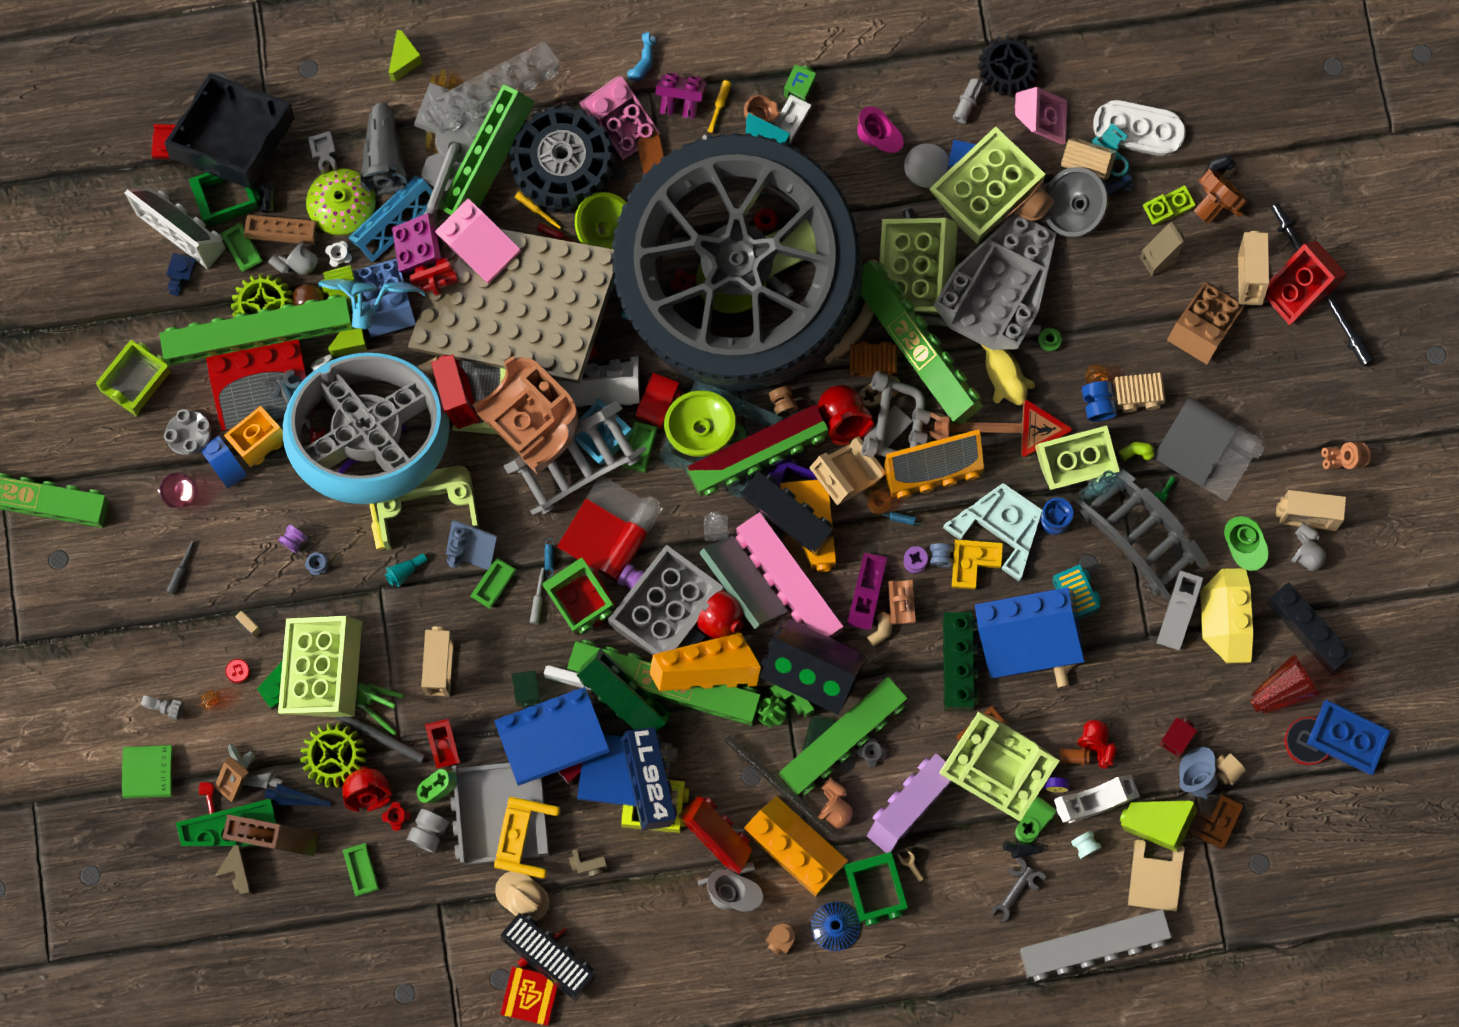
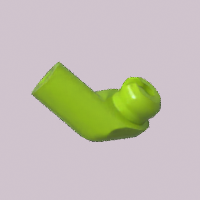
(1138, 448)

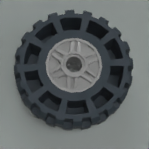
(562, 158)

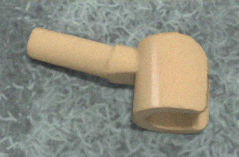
(910, 863)

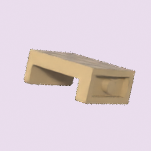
(847, 472)

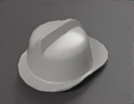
(733, 891)

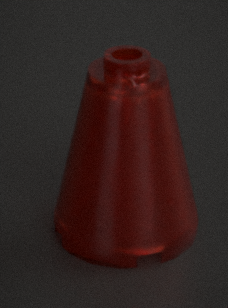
(1284, 688)

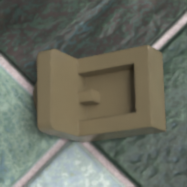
(592, 867)

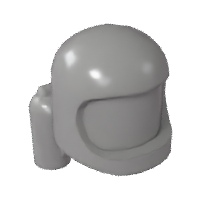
(299, 260)
(1310, 553)

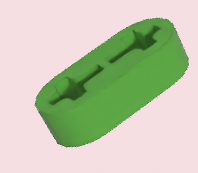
(439, 790)

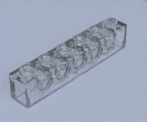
(539, 57)

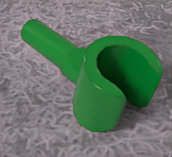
(1163, 495)

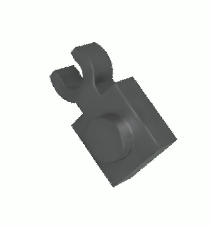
(323, 150)

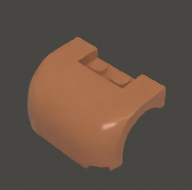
(530, 413)

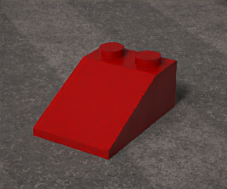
(1303, 281)

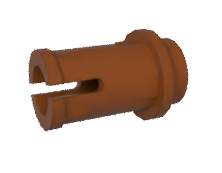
(1074, 756)

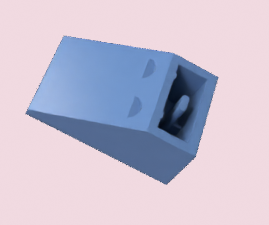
(394, 308)

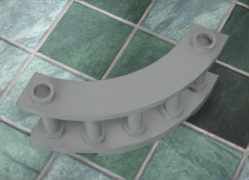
(590, 426)

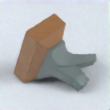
(233, 773)

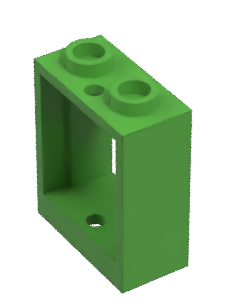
(567, 576)

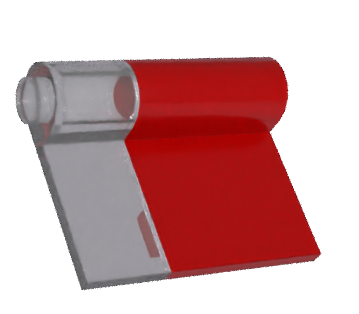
(610, 527)

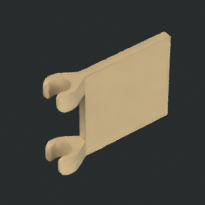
(1155, 881)

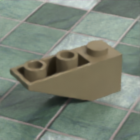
(1163, 249)

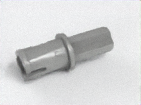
(968, 101)

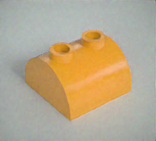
(255, 437)

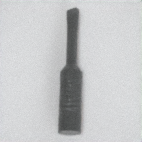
(179, 572)

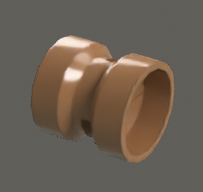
(783, 401)

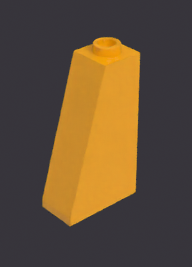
(818, 499)

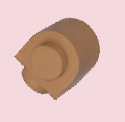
(781, 939)

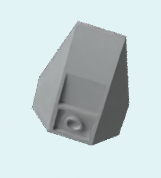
(999, 285)

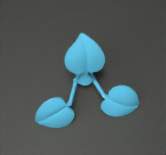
(361, 311)

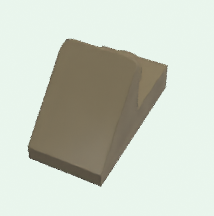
(235, 865)

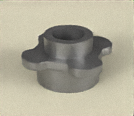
(878, 752)

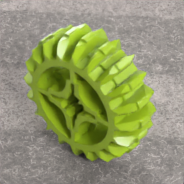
(260, 285)
(318, 740)

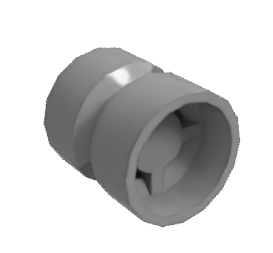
(427, 830)

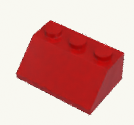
(716, 833)

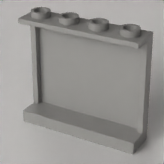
(481, 809)

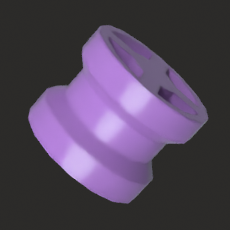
(292, 539)
(913, 564)
(629, 576)

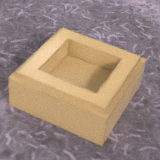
(250, 626)

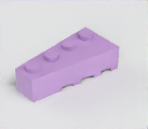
(909, 804)

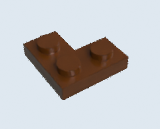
(1217, 827)

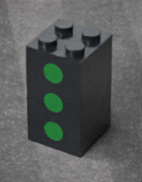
(812, 666)

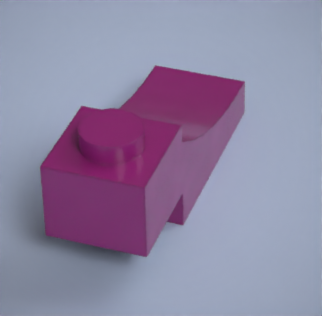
(867, 591)

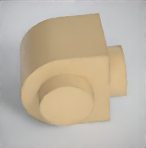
(1228, 769)

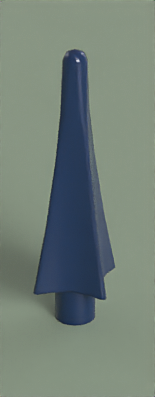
(288, 796)

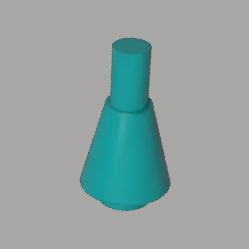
(400, 572)

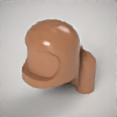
(1351, 456)
(836, 809)

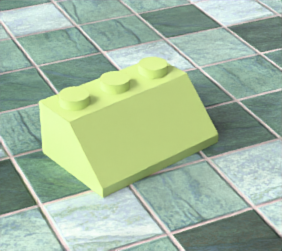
(1077, 457)

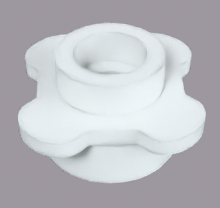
(340, 247)

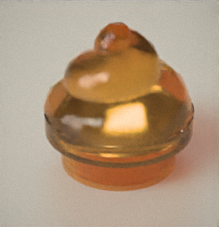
(1096, 373)

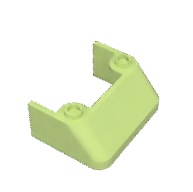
(450, 480)

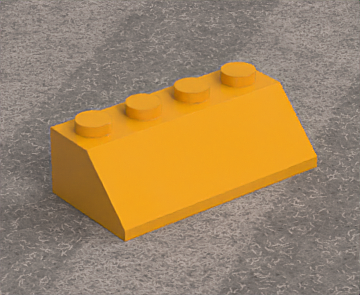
(795, 846)

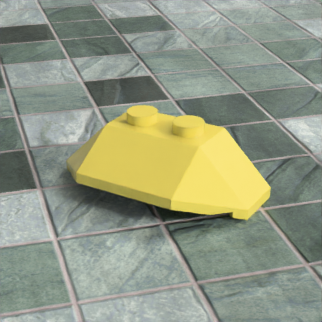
(1228, 615)

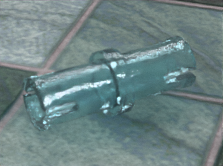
(1097, 486)

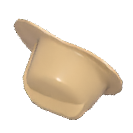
(522, 895)

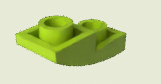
(1169, 206)

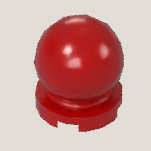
(844, 414)

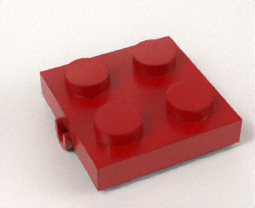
(582, 598)

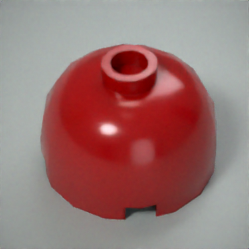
(721, 617)
(366, 789)

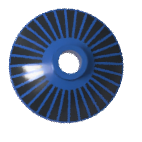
(835, 939)

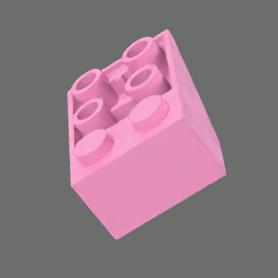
(620, 114)

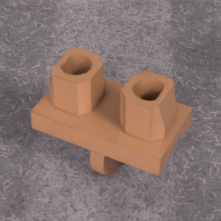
(901, 602)

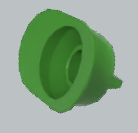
(1246, 542)

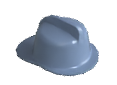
(1198, 772)

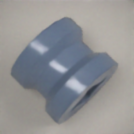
(941, 555)

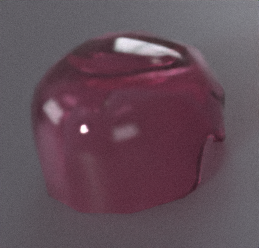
(178, 490)

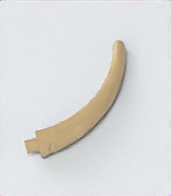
(853, 334)

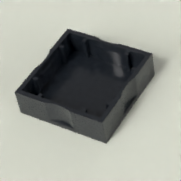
(229, 130)

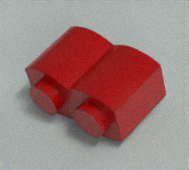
(657, 399)

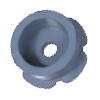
(317, 557)

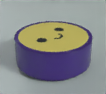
(1057, 785)

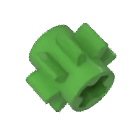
(771, 711)

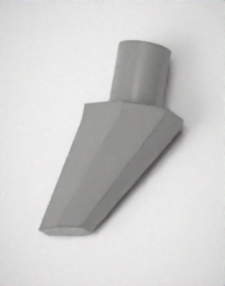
(263, 780)

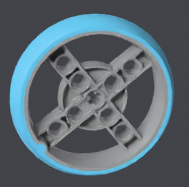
(365, 428)

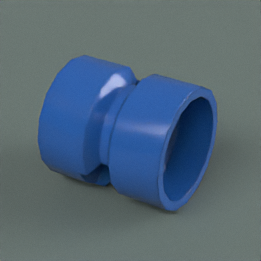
(1099, 401)
(1056, 516)

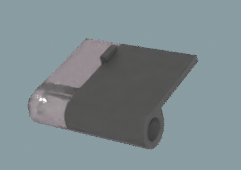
(1208, 448)

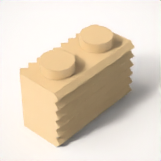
(1088, 156)
(1139, 391)

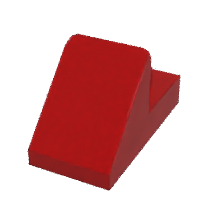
(442, 743)

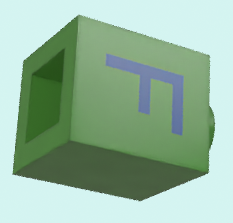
(800, 83)

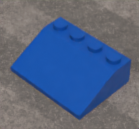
(1030, 632)
(551, 736)

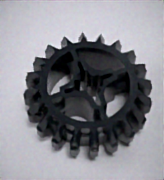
(1018, 65)

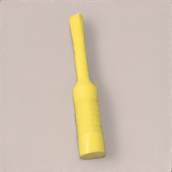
(376, 529)

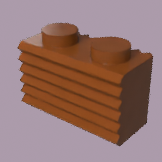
(868, 359)

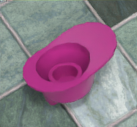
(878, 131)

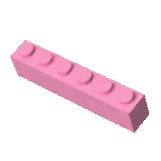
(787, 577)

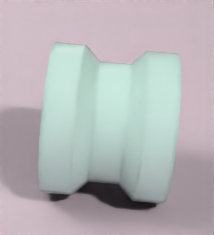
(1086, 844)

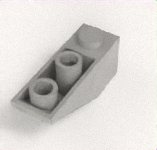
(1179, 610)

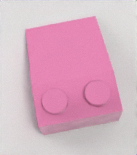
(477, 241)

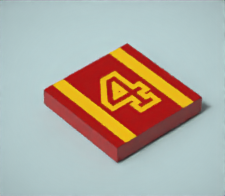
(529, 997)

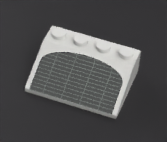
(176, 225)

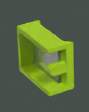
(133, 377)

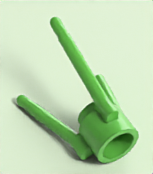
(368, 694)

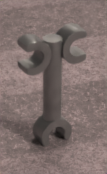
(282, 384)
(1025, 875)

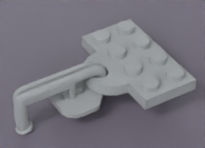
(442, 167)

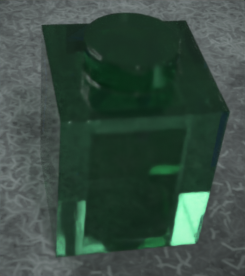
(526, 688)

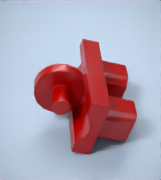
(435, 277)

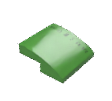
(147, 771)

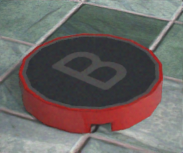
(1296, 743)

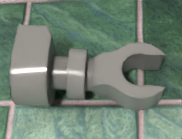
(174, 710)

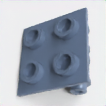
(470, 546)

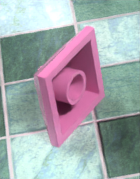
(1043, 113)

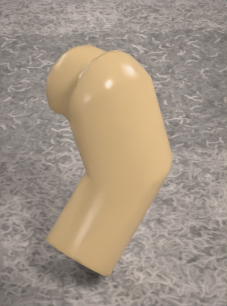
(884, 629)
(1061, 675)

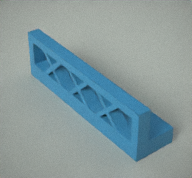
(387, 213)

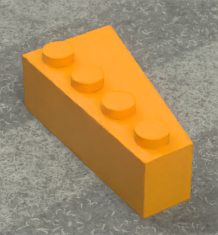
(706, 664)

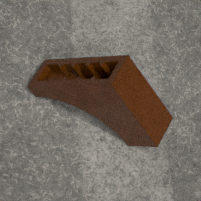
(271, 835)

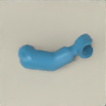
(646, 63)

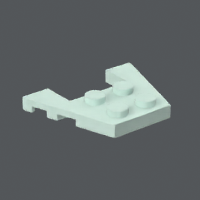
(1007, 517)

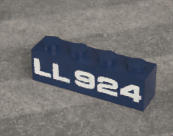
(649, 778)

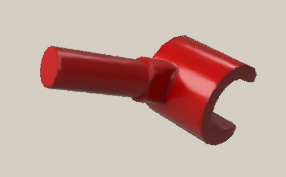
(316, 435)
(207, 788)

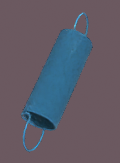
(902, 518)
(549, 557)

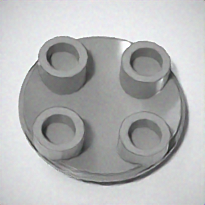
(926, 165)
(188, 432)

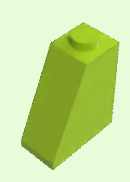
(1159, 822)

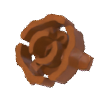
(1219, 194)

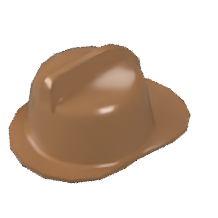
(1035, 205)

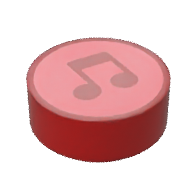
(237, 671)

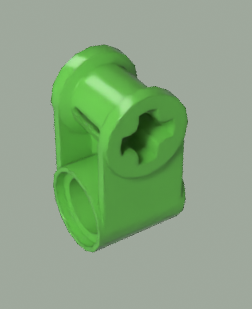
(1036, 818)

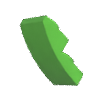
(800, 704)

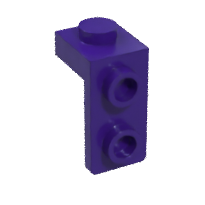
(790, 466)

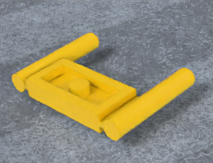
(514, 835)

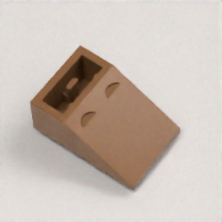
(1205, 323)

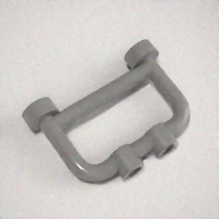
(919, 417)

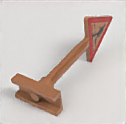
(1035, 428)

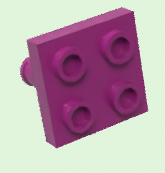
(672, 87)
(416, 243)

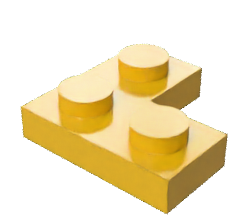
(969, 556)

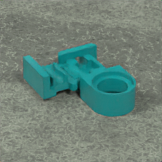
(1110, 141)

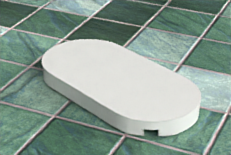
(1149, 128)

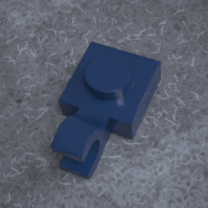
(179, 270)

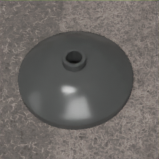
(1068, 191)

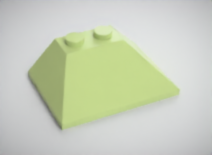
(999, 765)

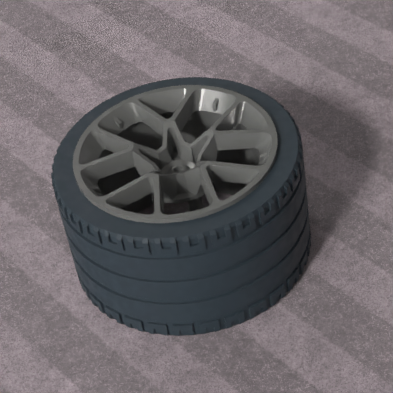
(737, 260)

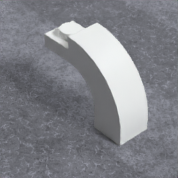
(1097, 800)

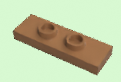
(280, 229)

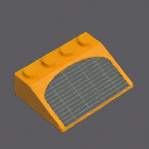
(934, 464)

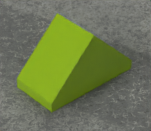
(404, 57)
(348, 342)

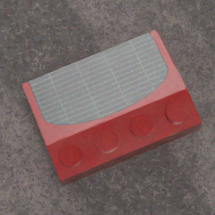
(240, 376)

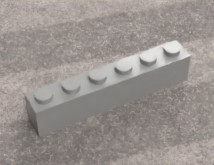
(1095, 944)

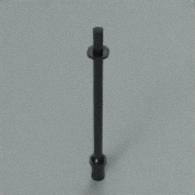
(1356, 343)

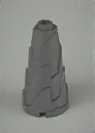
(382, 154)

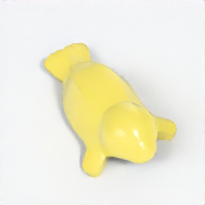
(1006, 376)

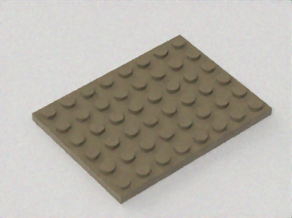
(537, 308)

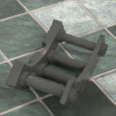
(1158, 514)

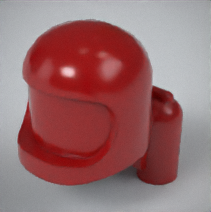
(1095, 738)

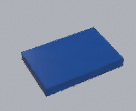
(1348, 737)

